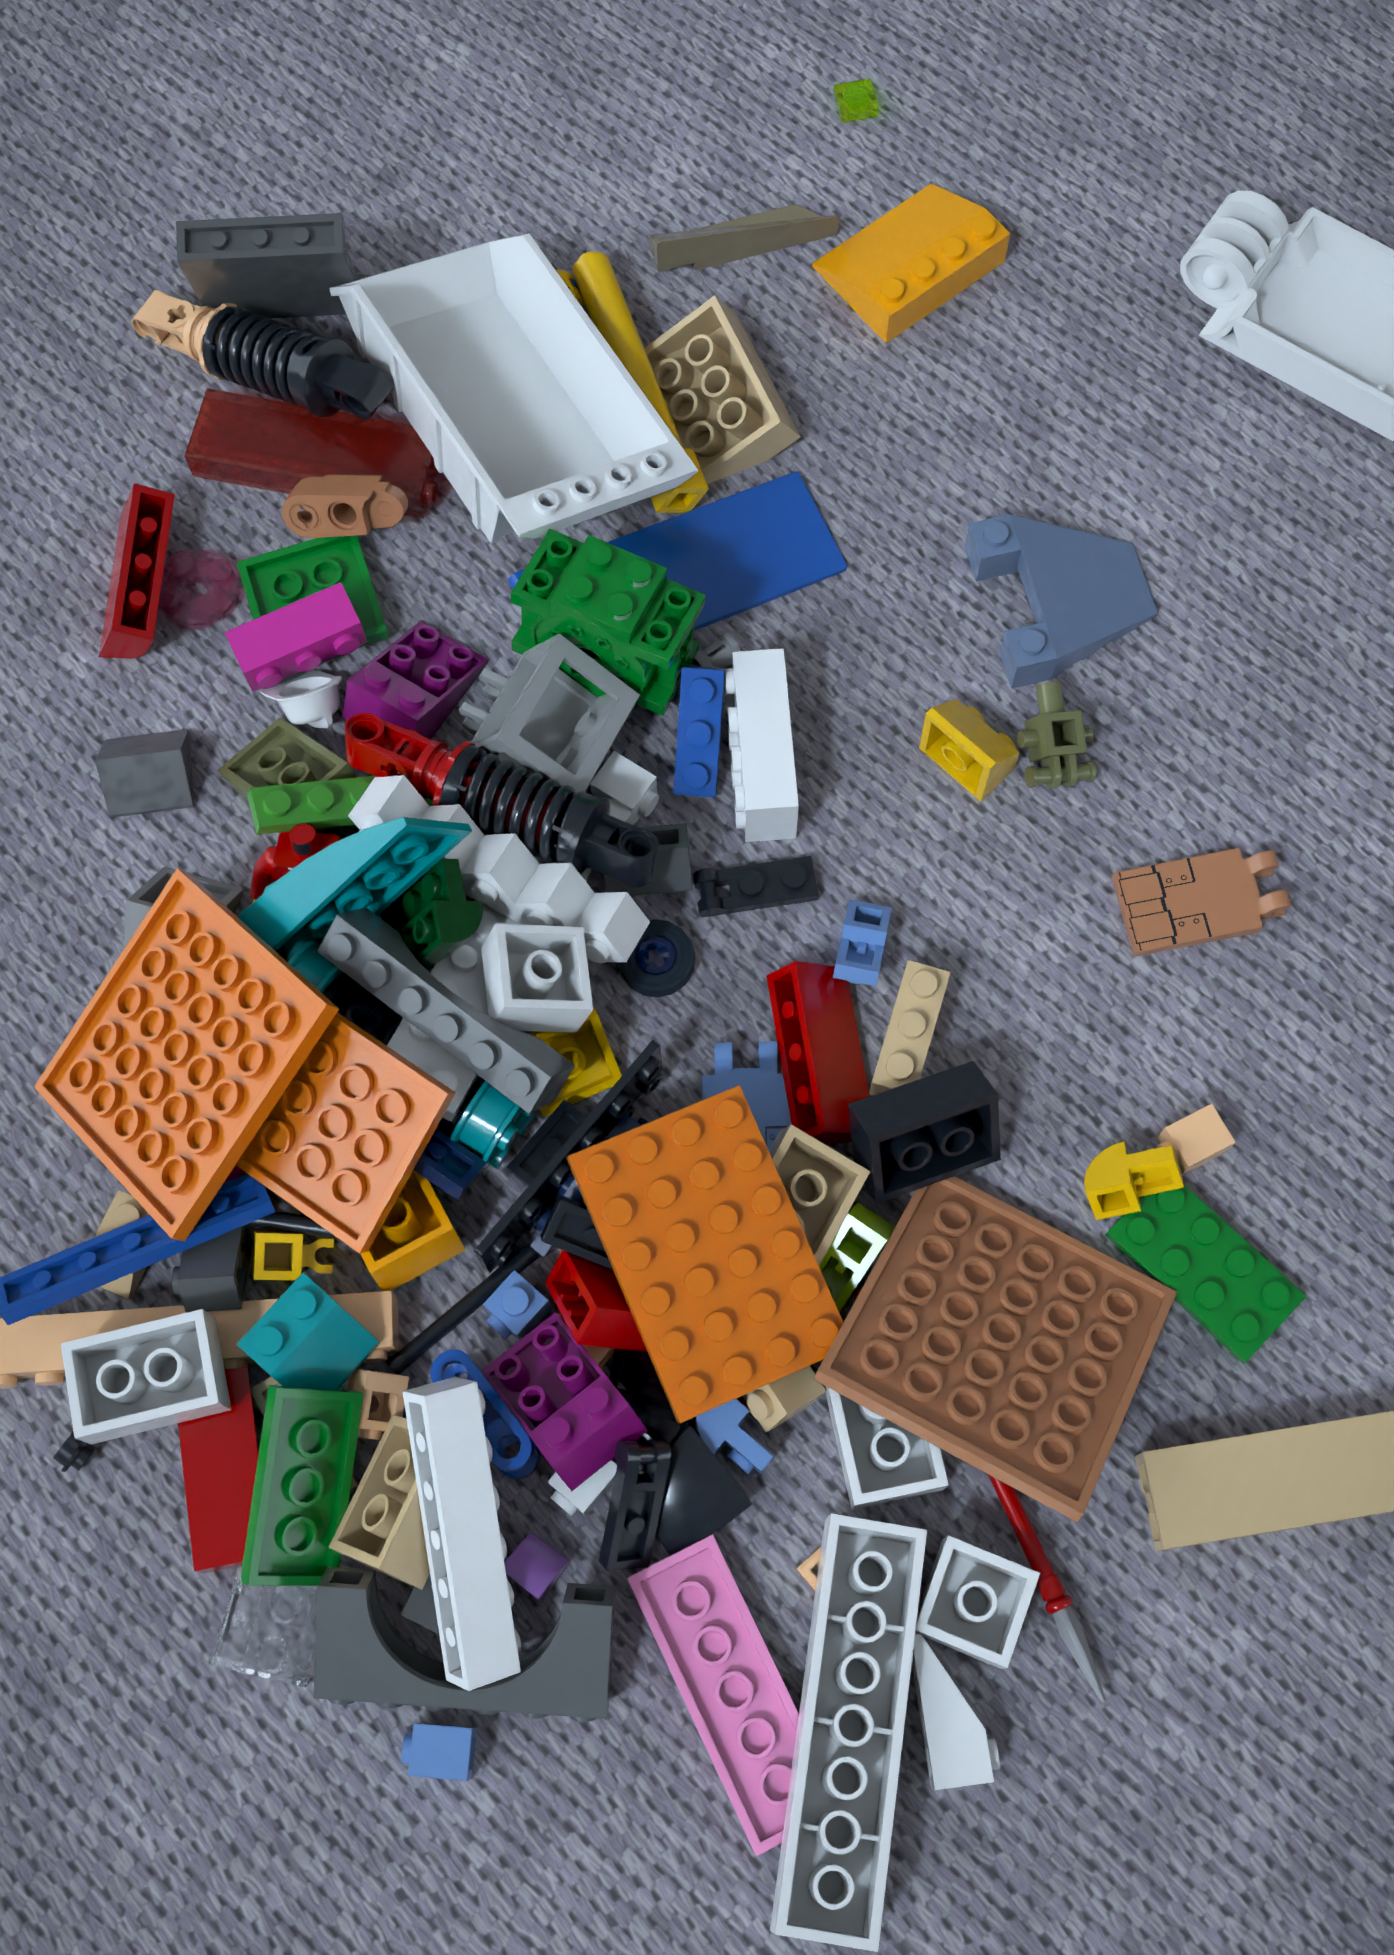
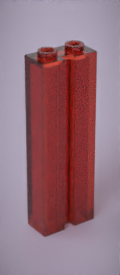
(280, 444)

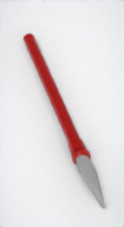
(1049, 1584)

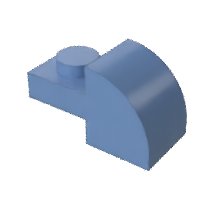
(862, 942)
(722, 1427)

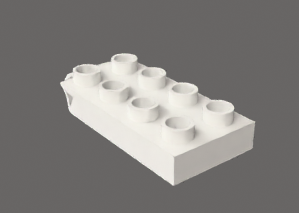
(1301, 303)

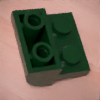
(438, 913)

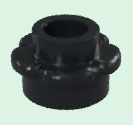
(73, 1453)

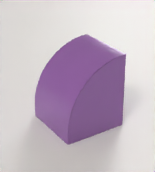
(536, 1566)

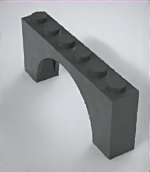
(368, 1660)

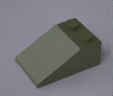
(283, 757)

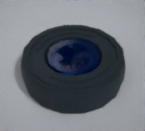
(677, 967)

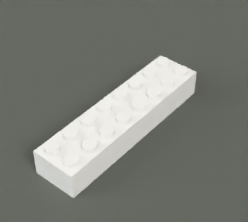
(849, 1734)

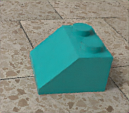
(308, 1339)

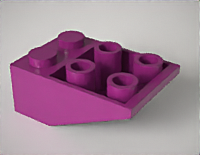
(414, 680)
(563, 1401)

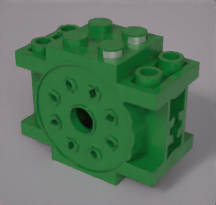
(612, 610)

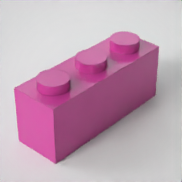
(296, 637)

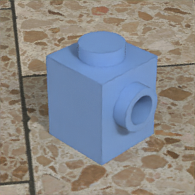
(516, 1307)

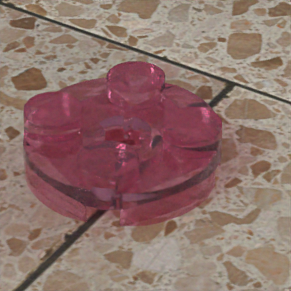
(192, 568)

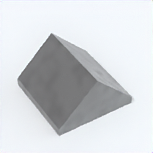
(146, 773)

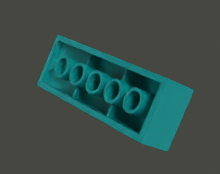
(348, 875)

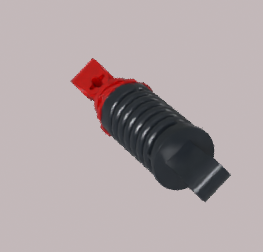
(507, 799)

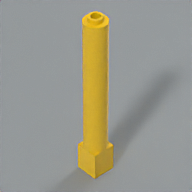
(614, 321)

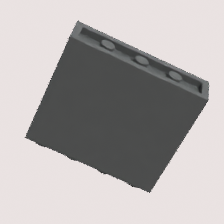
(267, 263)

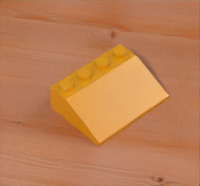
(914, 259)

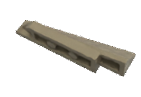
(741, 238)

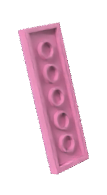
(725, 1682)

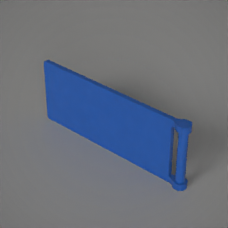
(741, 548)

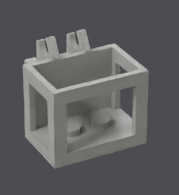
(549, 718)

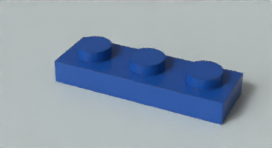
(699, 731)

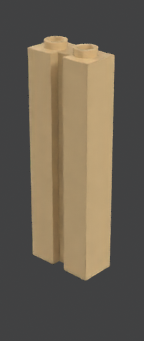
(1269, 1481)

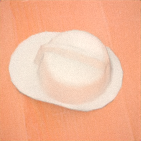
(307, 697)

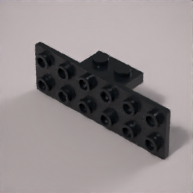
(543, 1159)

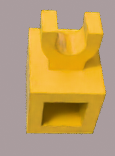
(283, 1254)

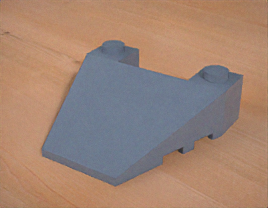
(1077, 586)

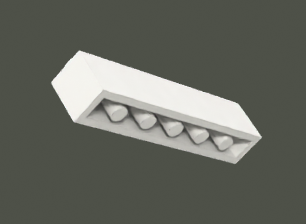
(462, 1532)

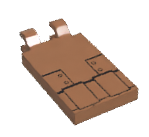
(1196, 900)

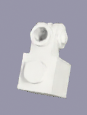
(627, 788)

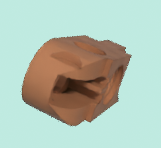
(328, 509)

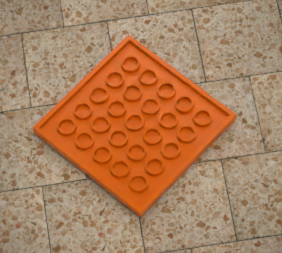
(184, 1052)

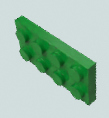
(1211, 1268)
(300, 1484)

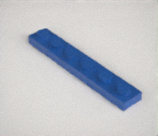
(125, 1251)

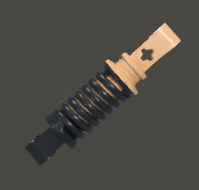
(266, 355)

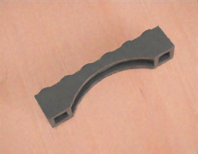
(506, 1058)

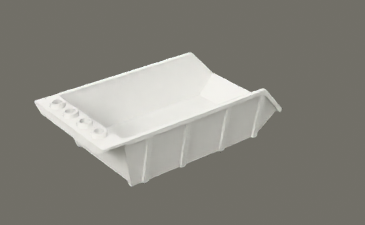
(513, 388)

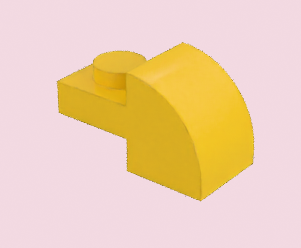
(1119, 1178)

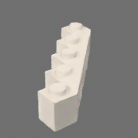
(510, 879)

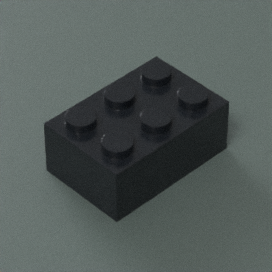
(926, 1131)

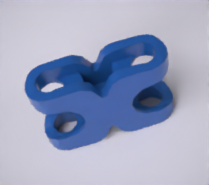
(498, 1420)

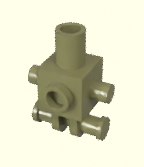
(1055, 741)

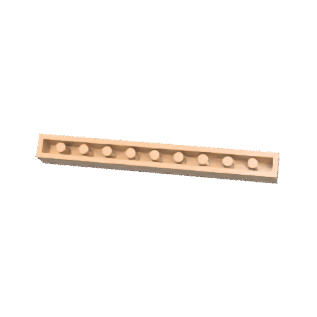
(34, 1343)

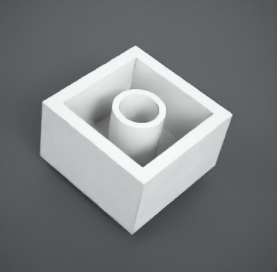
(537, 977)
(975, 1602)

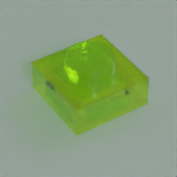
(855, 100)

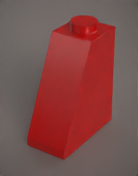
(593, 1304)

